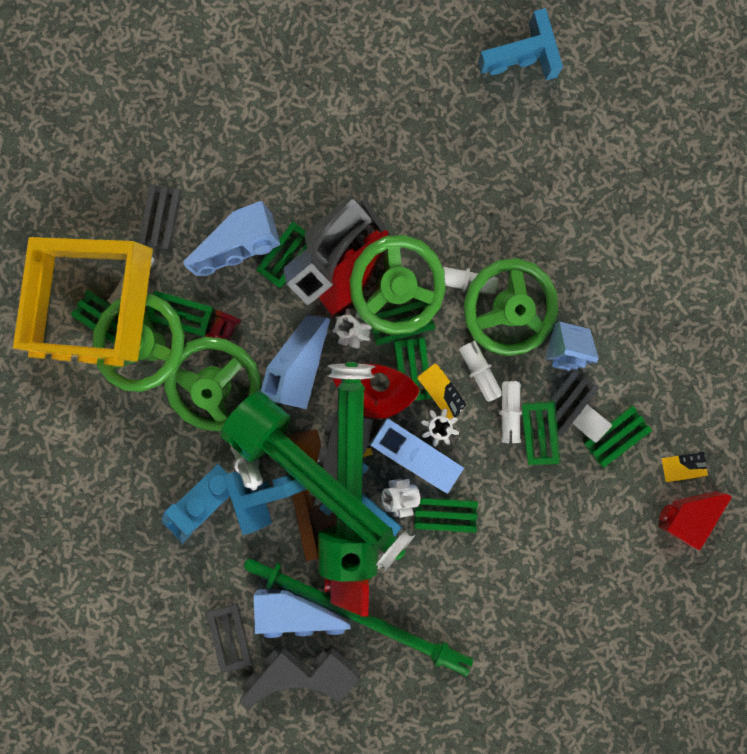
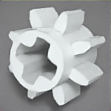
(351, 329)
(448, 429)
(400, 498)

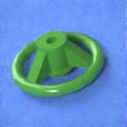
(396, 284)
(511, 306)
(151, 346)
(211, 383)

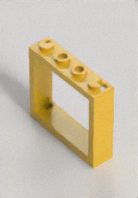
(37, 289)

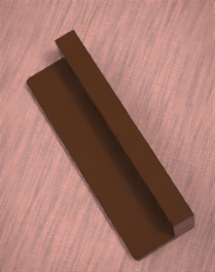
(309, 516)

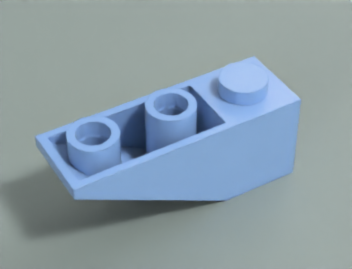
(238, 237)
(571, 347)
(294, 368)
(416, 455)
(285, 611)

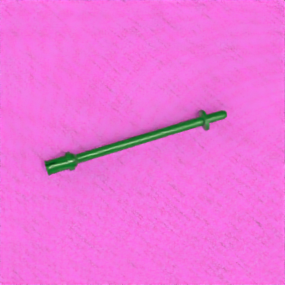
(439, 653)

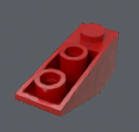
(338, 296)

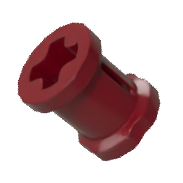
(231, 323)

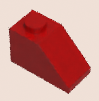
(693, 517)
(349, 595)

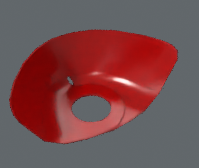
(394, 399)

